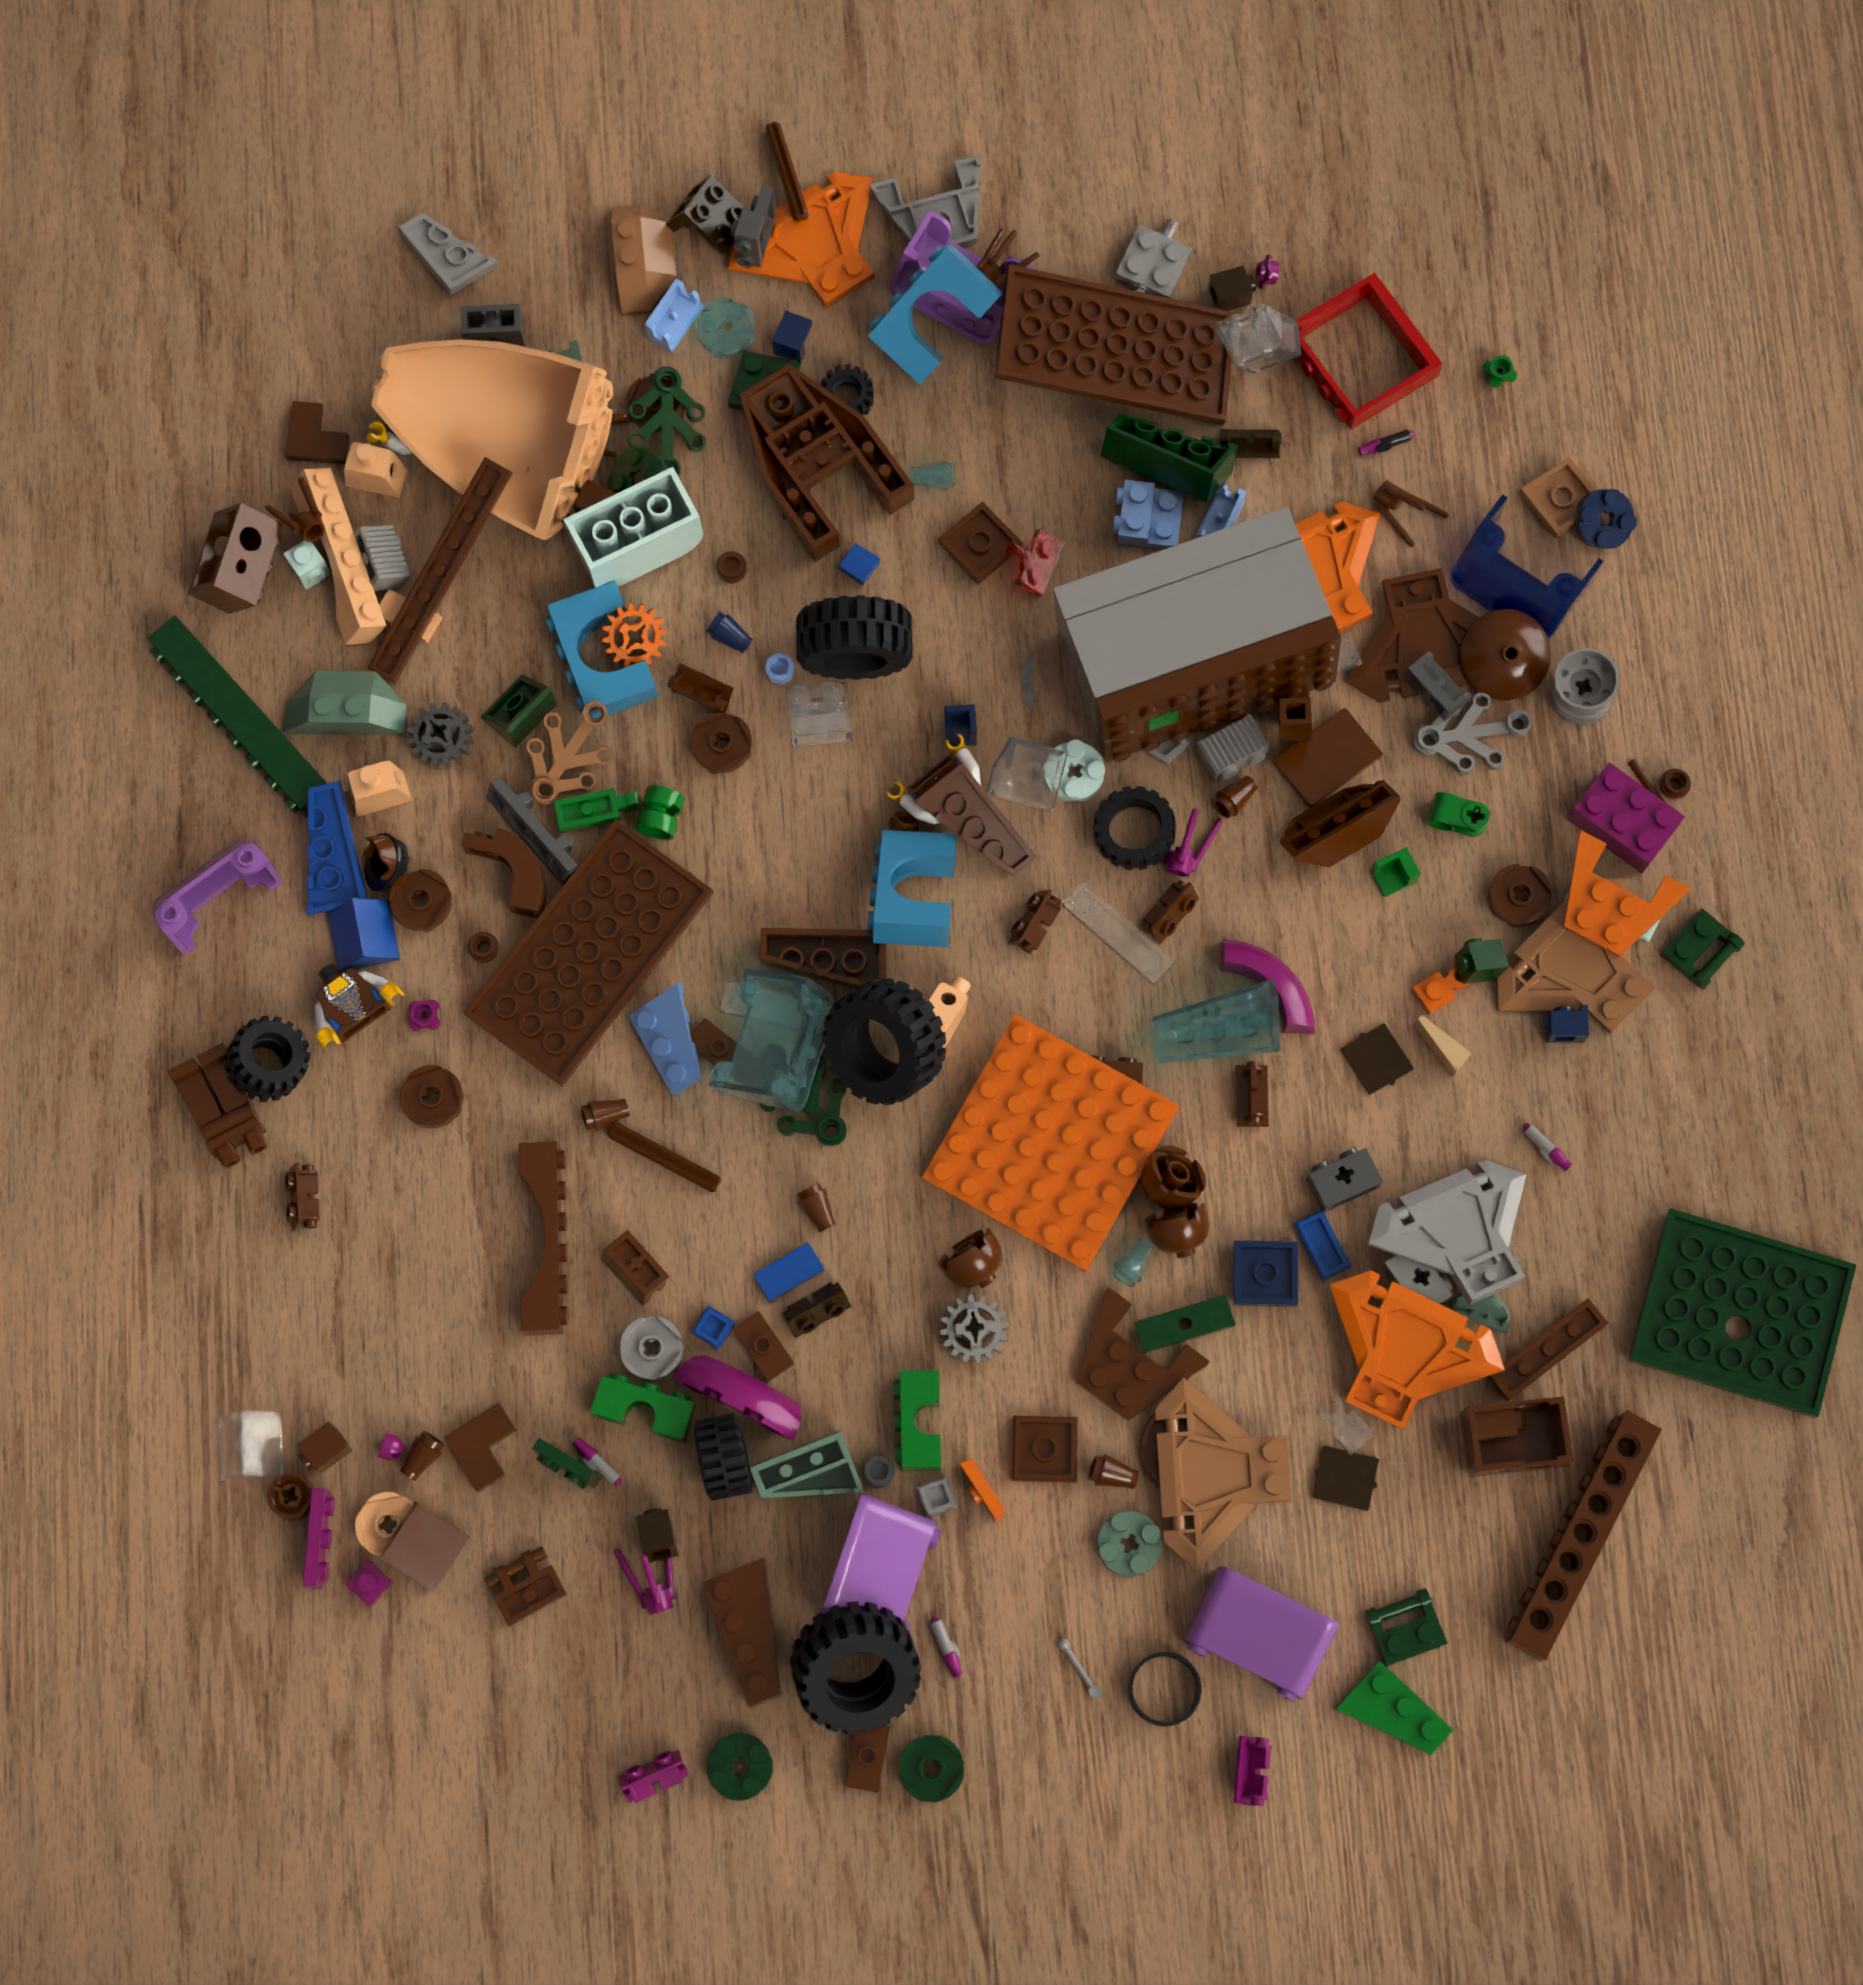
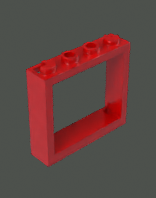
(1401, 327)

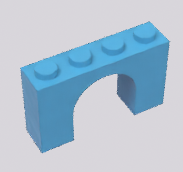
(947, 273)
(576, 619)
(898, 918)

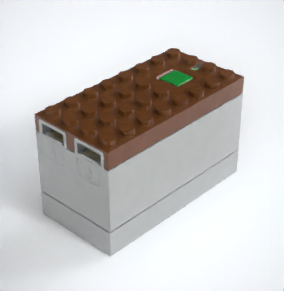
(1197, 634)

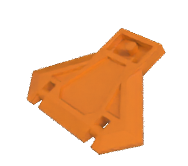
(822, 246)
(1340, 558)
(1407, 1347)

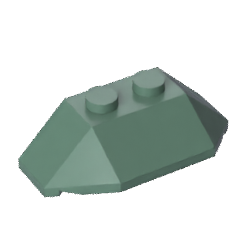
(345, 705)

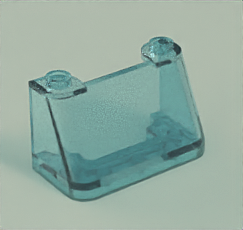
(777, 1040)

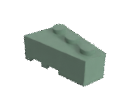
(810, 1469)

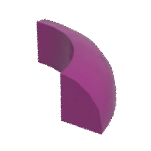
(1261, 966)
(741, 1392)

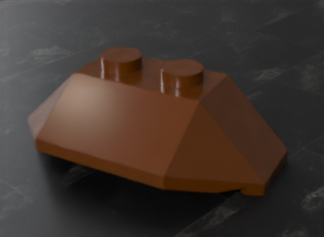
(1341, 824)

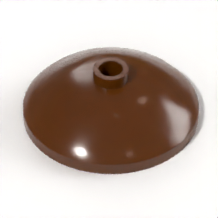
(1485, 658)

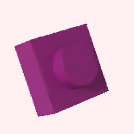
(369, 1583)

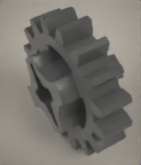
(431, 743)

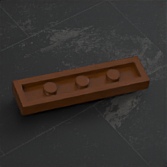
(1548, 1349)

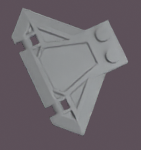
(1458, 1228)

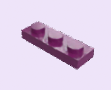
(318, 1538)

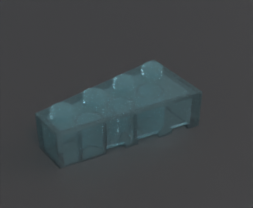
(1220, 1026)

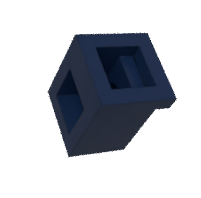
(1566, 1025)

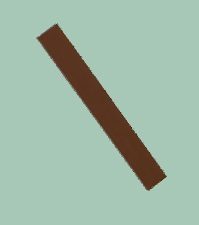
(440, 570)

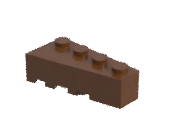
(825, 954)

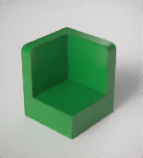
(1395, 872)

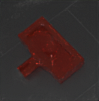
(1036, 561)

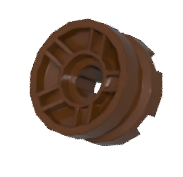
(278, 1493)

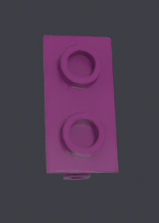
(1252, 1757)
(638, 1779)

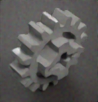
(959, 1330)

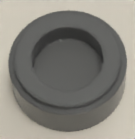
(879, 1471)

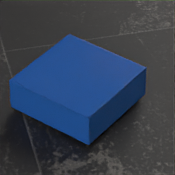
(859, 564)
(713, 1327)

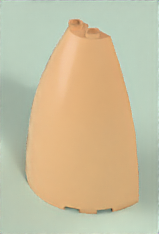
(504, 404)

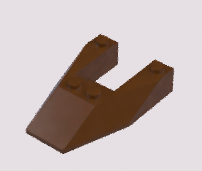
(806, 437)

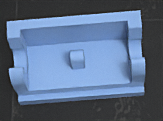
(673, 316)
(1222, 510)

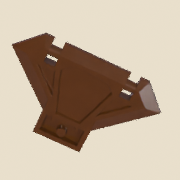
(1417, 622)

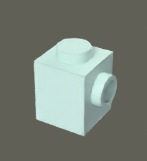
(307, 564)

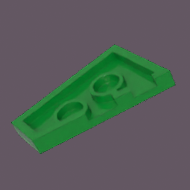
(1393, 1708)

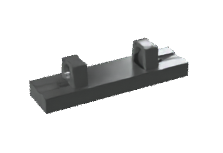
(516, 812)

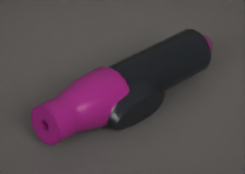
(1385, 443)

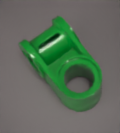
(1455, 814)

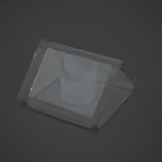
(248, 1445)

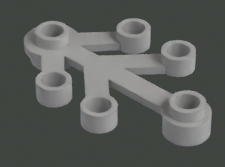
(1467, 735)

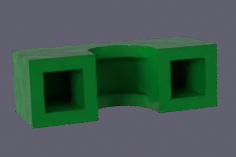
(617, 1397)
(916, 1449)

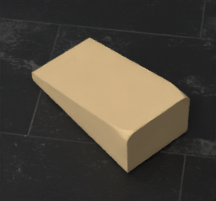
(1446, 1049)

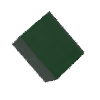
(520, 709)

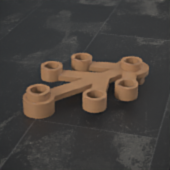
(565, 757)

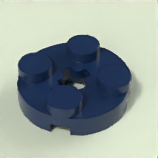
(1589, 514)

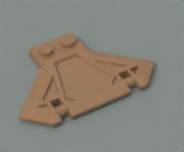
(1572, 974)
(1212, 1473)

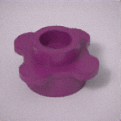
(1267, 272)
(418, 1008)

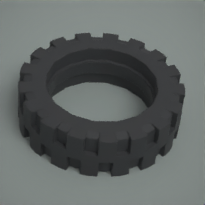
(1134, 798)

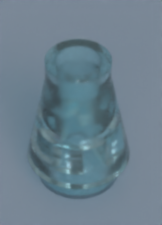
(935, 475)
(1132, 1264)

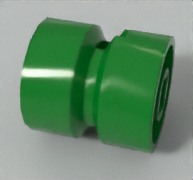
(660, 812)

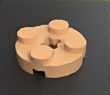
(374, 1513)

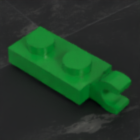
(594, 809)

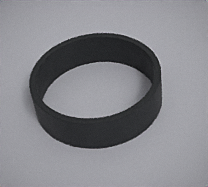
(1192, 1669)

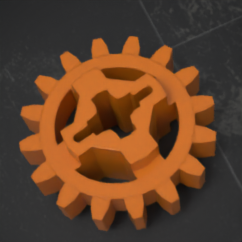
(641, 623)

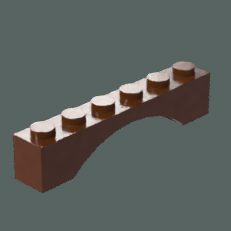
(543, 1302)

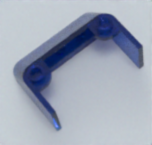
(1504, 585)

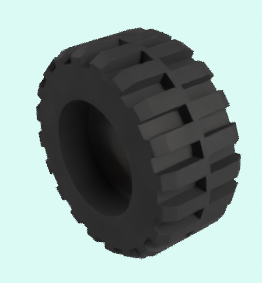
(854, 637)
(857, 1059)
(863, 1702)

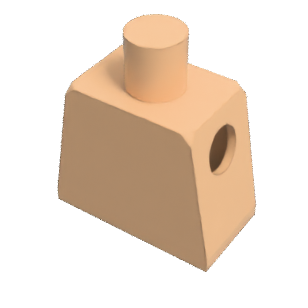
(370, 470)
(377, 787)
(950, 1004)

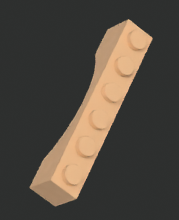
(356, 602)

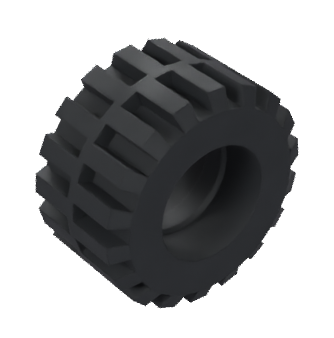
(281, 1040)
(723, 1457)

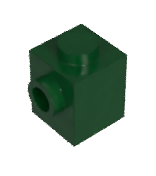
(1481, 960)

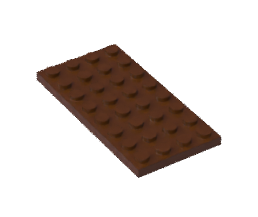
(1113, 345)
(588, 953)

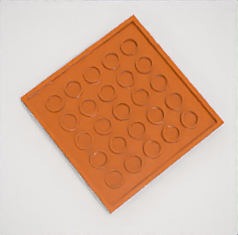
(1050, 1142)

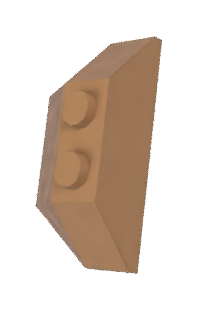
(642, 258)

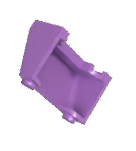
(940, 304)
(237, 861)
(882, 1557)
(1261, 1632)

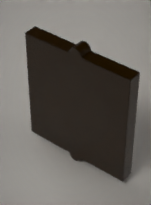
(1377, 1059)
(1345, 1478)

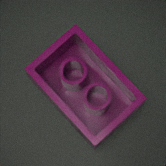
(1625, 817)

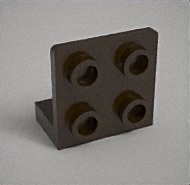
(710, 211)

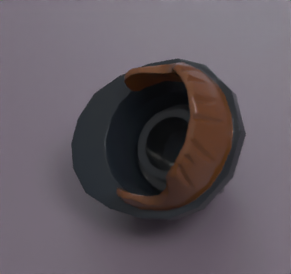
(385, 861)

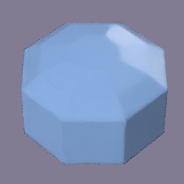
(779, 668)

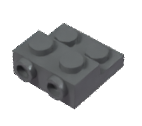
(754, 229)

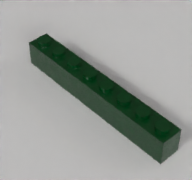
(236, 712)

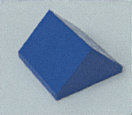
(363, 934)

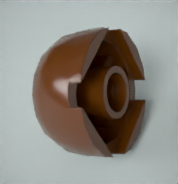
(1172, 1178)
(1179, 1229)
(973, 1260)

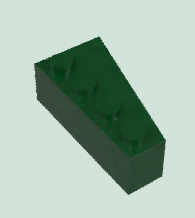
(1169, 456)

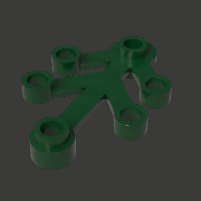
(667, 416)
(822, 1119)

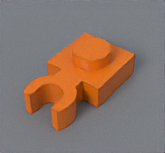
(1437, 991)

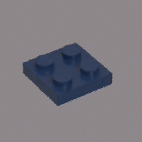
(1265, 1273)

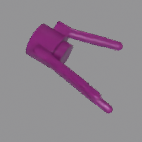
(1181, 861)
(657, 1597)

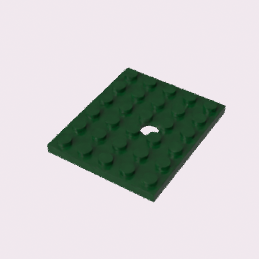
(1782, 1291)

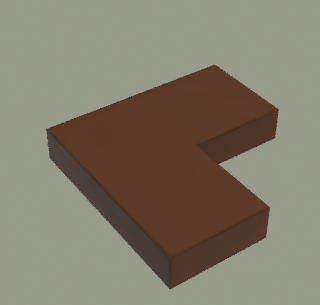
(307, 440)
(472, 1444)

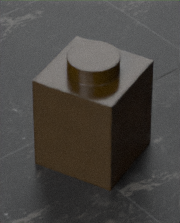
(1231, 288)
(657, 1535)

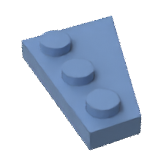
(668, 1040)

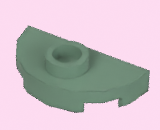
(1488, 1311)

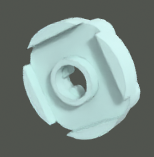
(1092, 772)

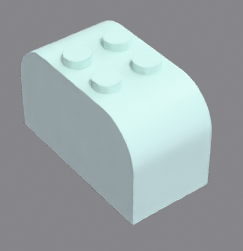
(636, 530)

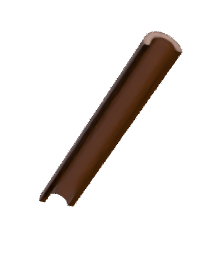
(1643, 778)

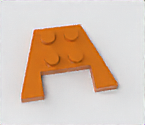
(1607, 912)

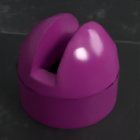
(391, 1447)

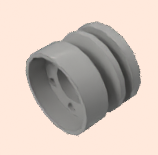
(1588, 670)

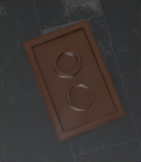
(1332, 758)

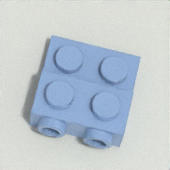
(1148, 515)

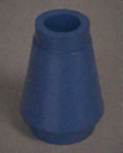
(729, 632)

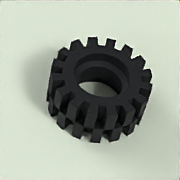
(852, 378)

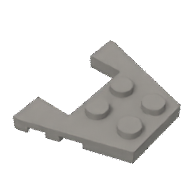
(957, 206)

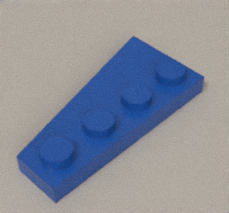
(332, 851)

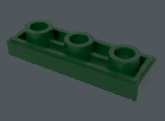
(1203, 1318)

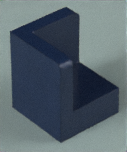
(791, 337)
(960, 720)

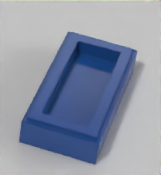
(1322, 1245)
(789, 1272)

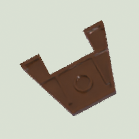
(1124, 1375)

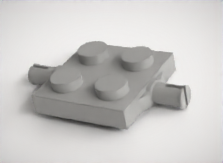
(1154, 261)

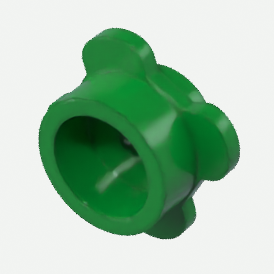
(1505, 364)

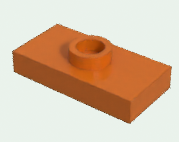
(981, 1491)

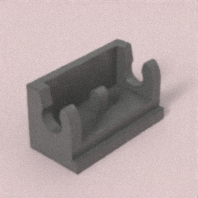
(1436, 686)

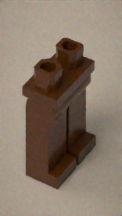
(220, 1130)

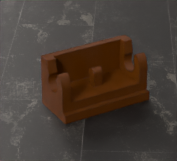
(634, 1267)

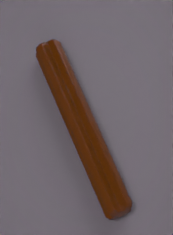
(786, 171)
(664, 1157)

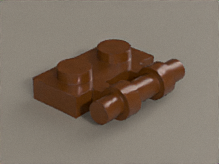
(530, 1594)

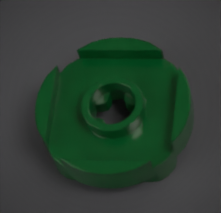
(632, 462)
(728, 1751)
(950, 1764)

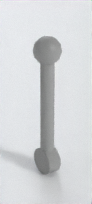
(1064, 1645)

